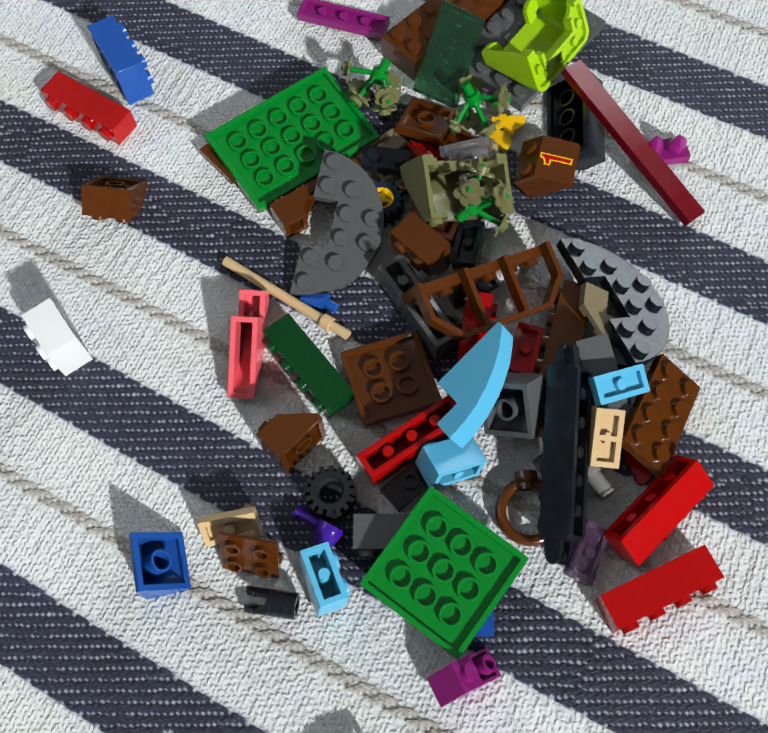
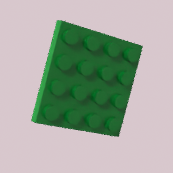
(444, 572)

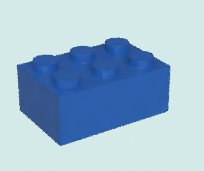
(121, 59)

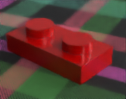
(525, 348)

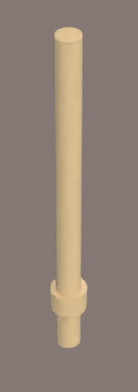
(324, 321)

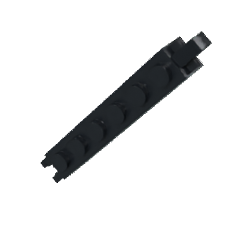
(565, 455)

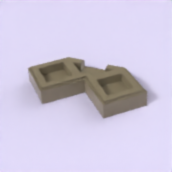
(594, 305)

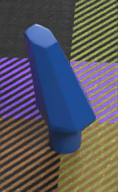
(321, 301)

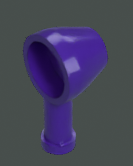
(324, 530)

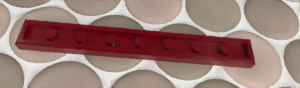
(633, 142)

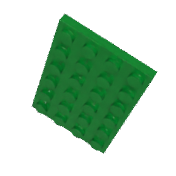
(285, 137)

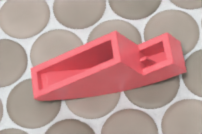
(246, 344)

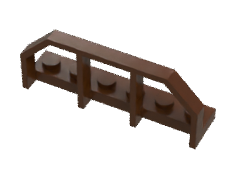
(487, 272)

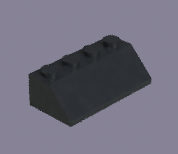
(573, 121)

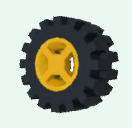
(393, 199)

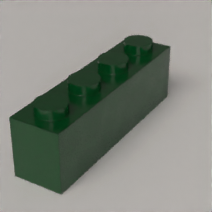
(308, 365)

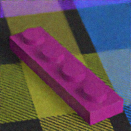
(343, 18)

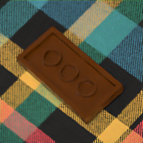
(659, 415)

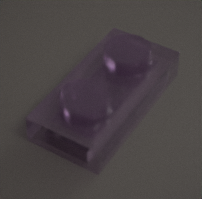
(587, 555)

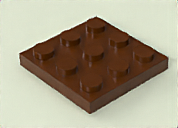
(390, 378)

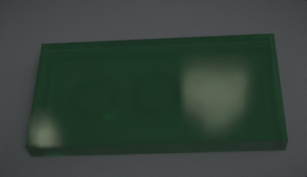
(448, 54)

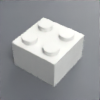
(55, 338)

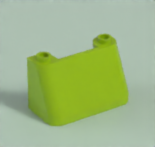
(543, 45)

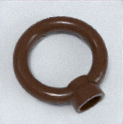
(524, 481)

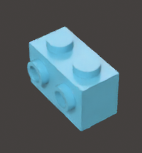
(449, 463)
(323, 579)

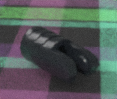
(277, 604)

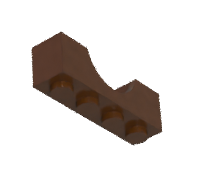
(293, 209)

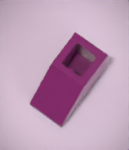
(463, 676)

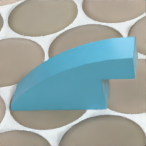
(476, 384)

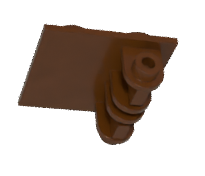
(250, 555)

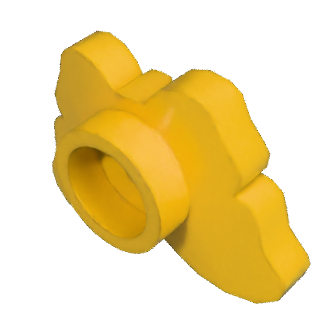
(506, 129)

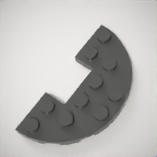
(354, 231)

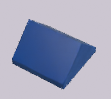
(159, 563)

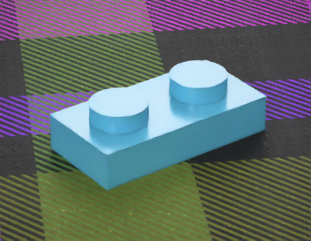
(619, 384)

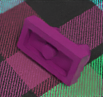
(671, 150)

